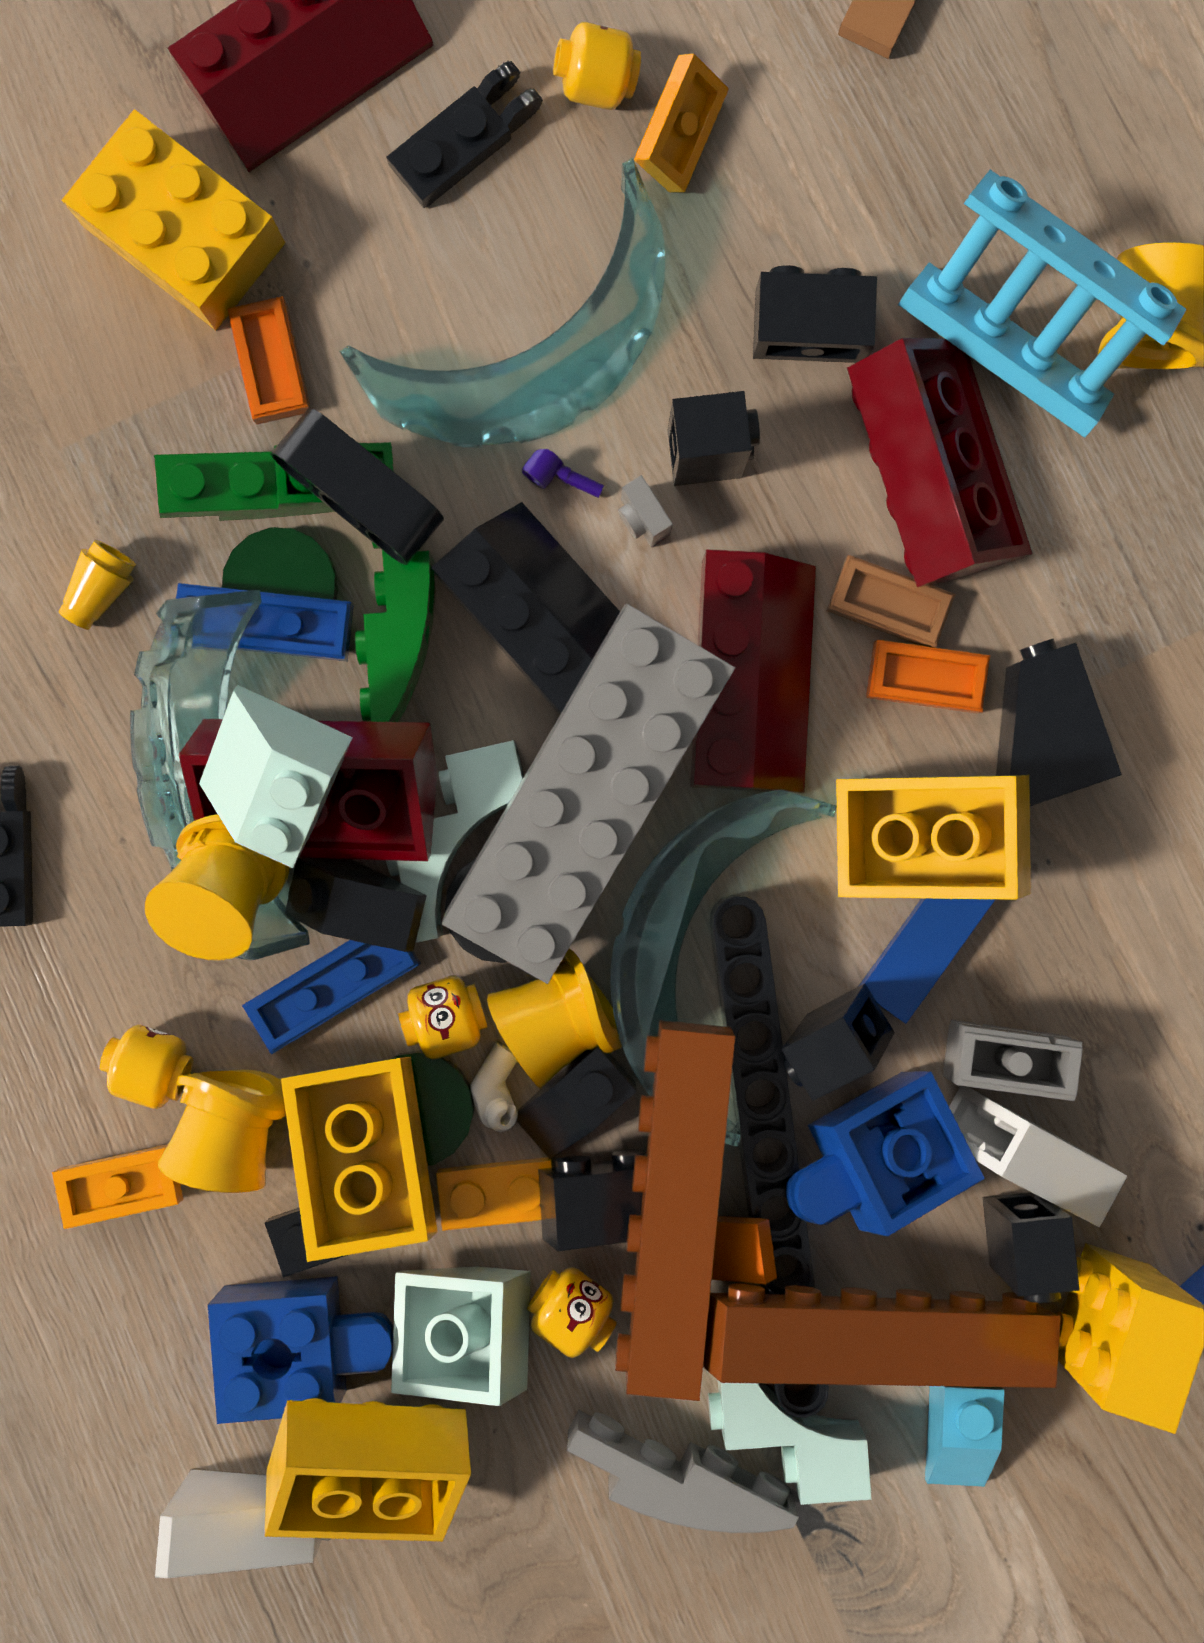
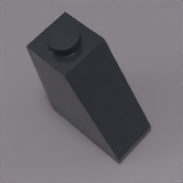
(1053, 724)

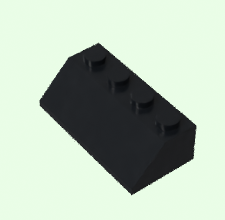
(530, 600)

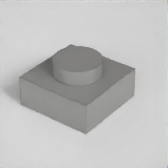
(644, 513)

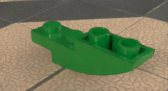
(237, 485)
(396, 640)

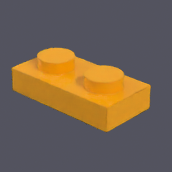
(681, 123)
(114, 1187)
(490, 1193)

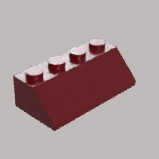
(290, 64)
(938, 460)
(759, 620)
(377, 802)

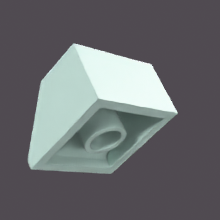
(271, 774)
(461, 1334)

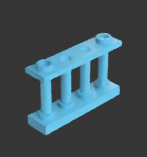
(1010, 351)

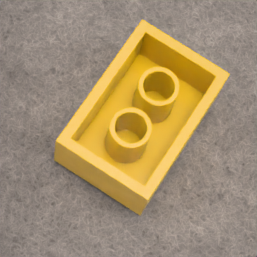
(174, 219)
(934, 837)
(359, 1159)
(1131, 1338)
(366, 1471)

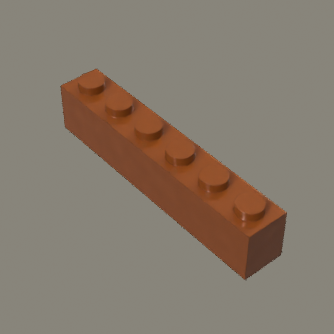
(678, 1209)
(880, 1339)

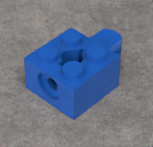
(885, 1158)
(298, 1331)

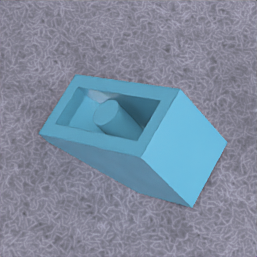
(963, 1434)

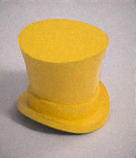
(1182, 272)
(212, 893)
(555, 1020)
(224, 1130)

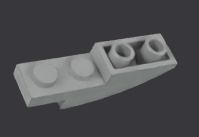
(697, 1492)

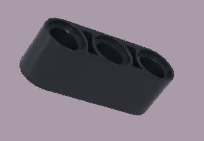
(357, 486)

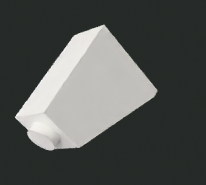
(1036, 1157)
(220, 1527)

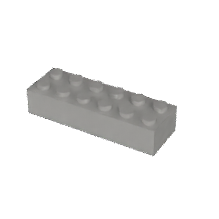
(587, 793)

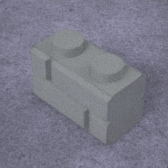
(1012, 1060)

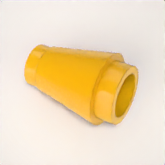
(96, 583)

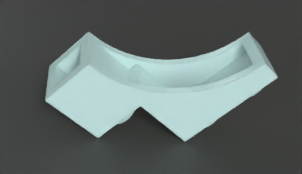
(480, 785)
(818, 1453)

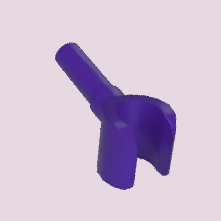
(546, 465)

